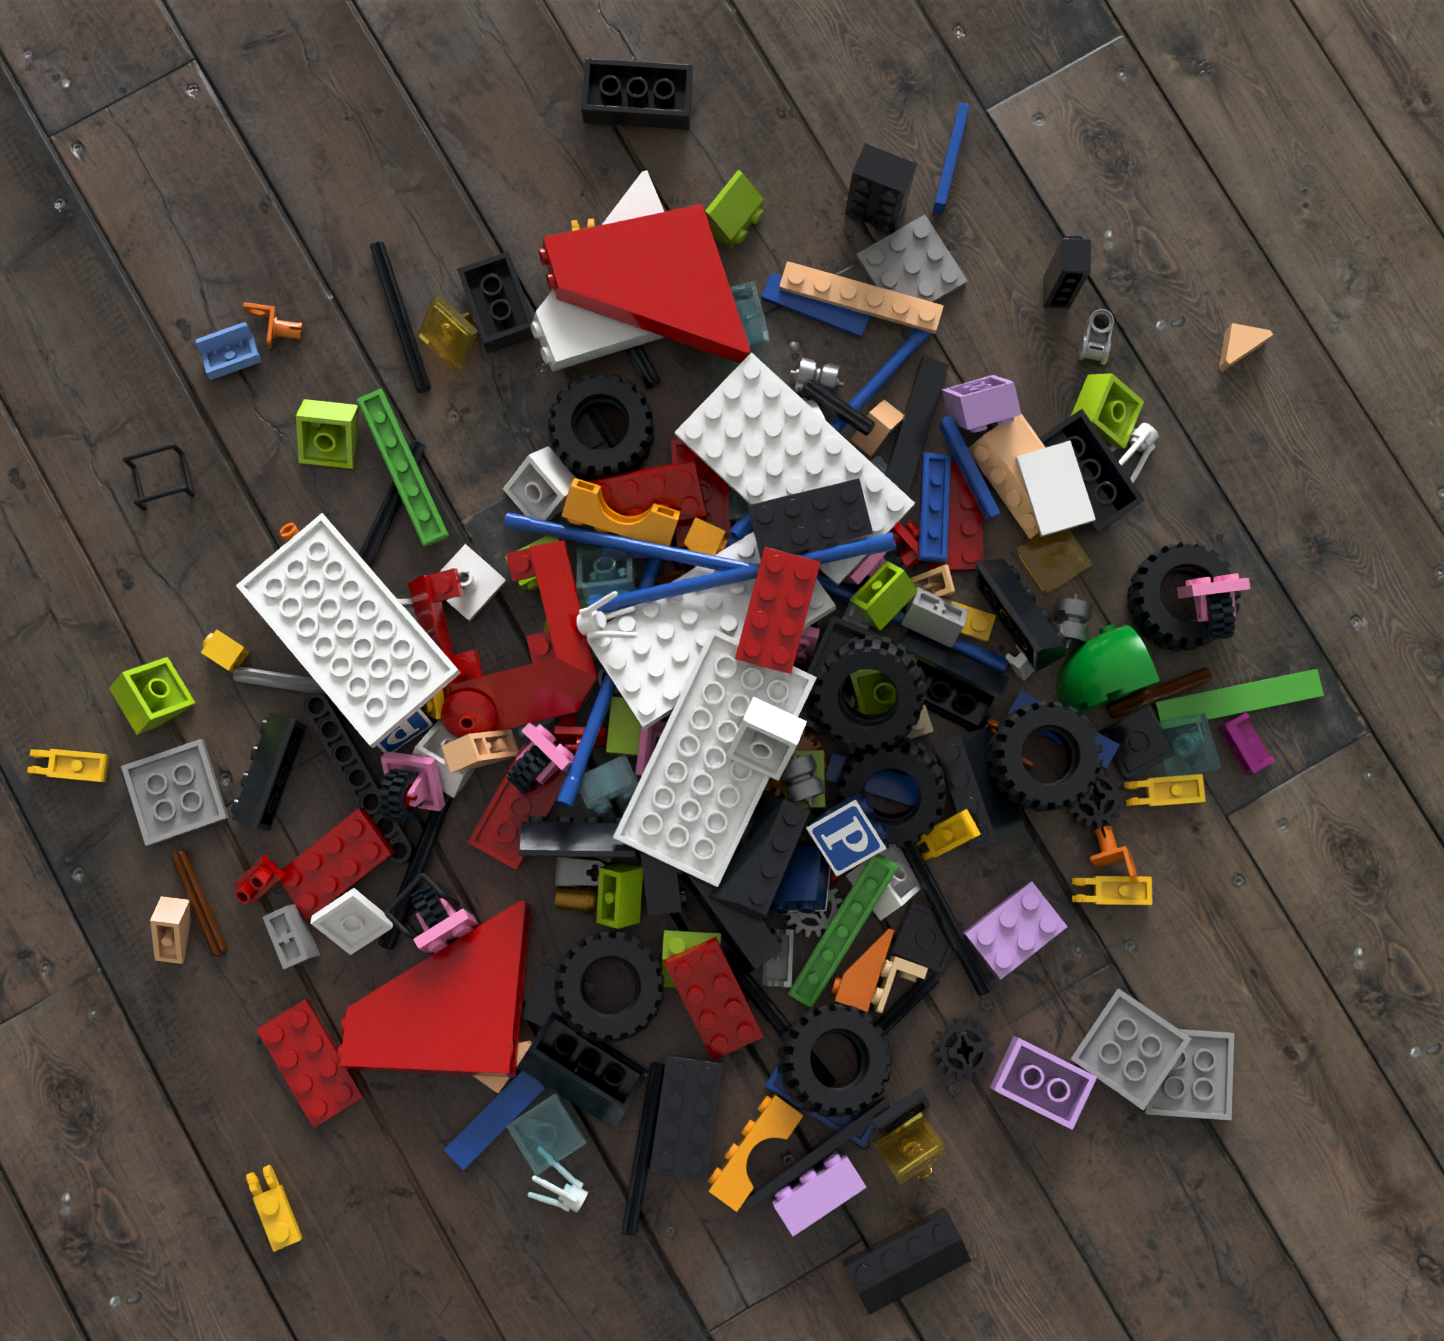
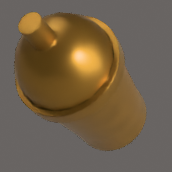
(577, 899)

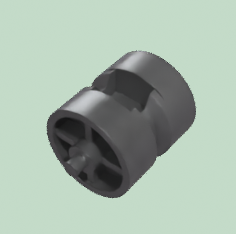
(824, 377)
(1071, 619)
(802, 781)

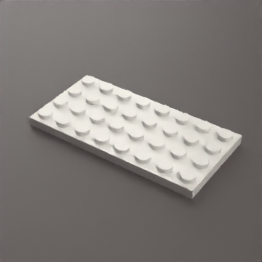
(777, 446)
(348, 630)
(672, 633)
(692, 795)

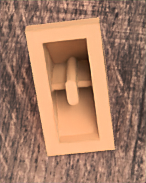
(1241, 341)
(886, 420)
(936, 581)

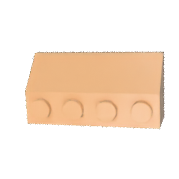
(996, 458)

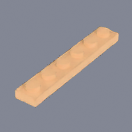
(861, 297)

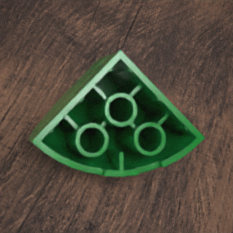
(1105, 669)

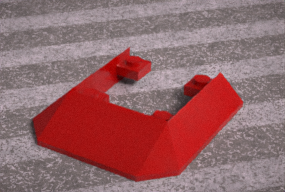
(561, 658)

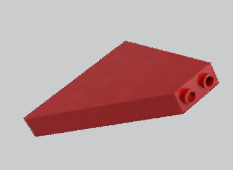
(652, 275)
(450, 1010)

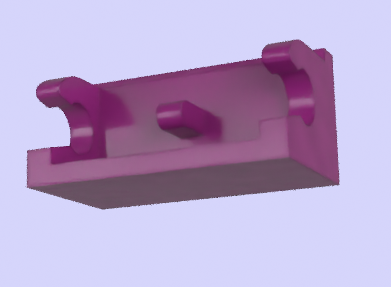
(1245, 744)

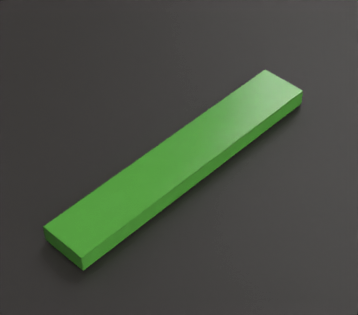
(403, 468)
(1244, 697)
(842, 930)

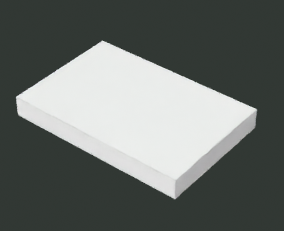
(1055, 488)

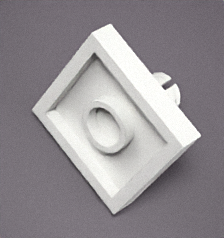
(477, 580)
(351, 921)

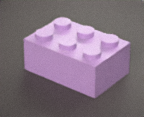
(982, 403)
(1014, 930)
(1043, 1082)
(817, 1192)

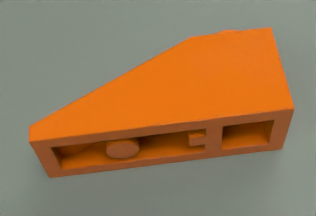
(861, 977)

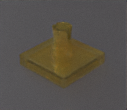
(448, 332)
(1053, 559)
(911, 1149)

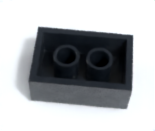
(497, 301)

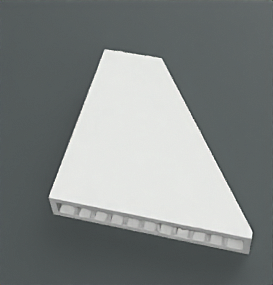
(578, 335)

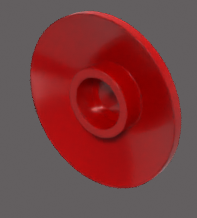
(471, 706)

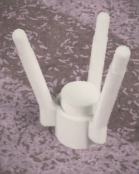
(1141, 439)
(591, 621)
(571, 1195)

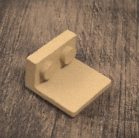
(905, 970)

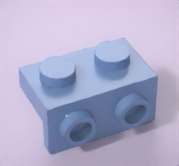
(228, 350)

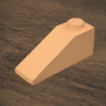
(479, 750)

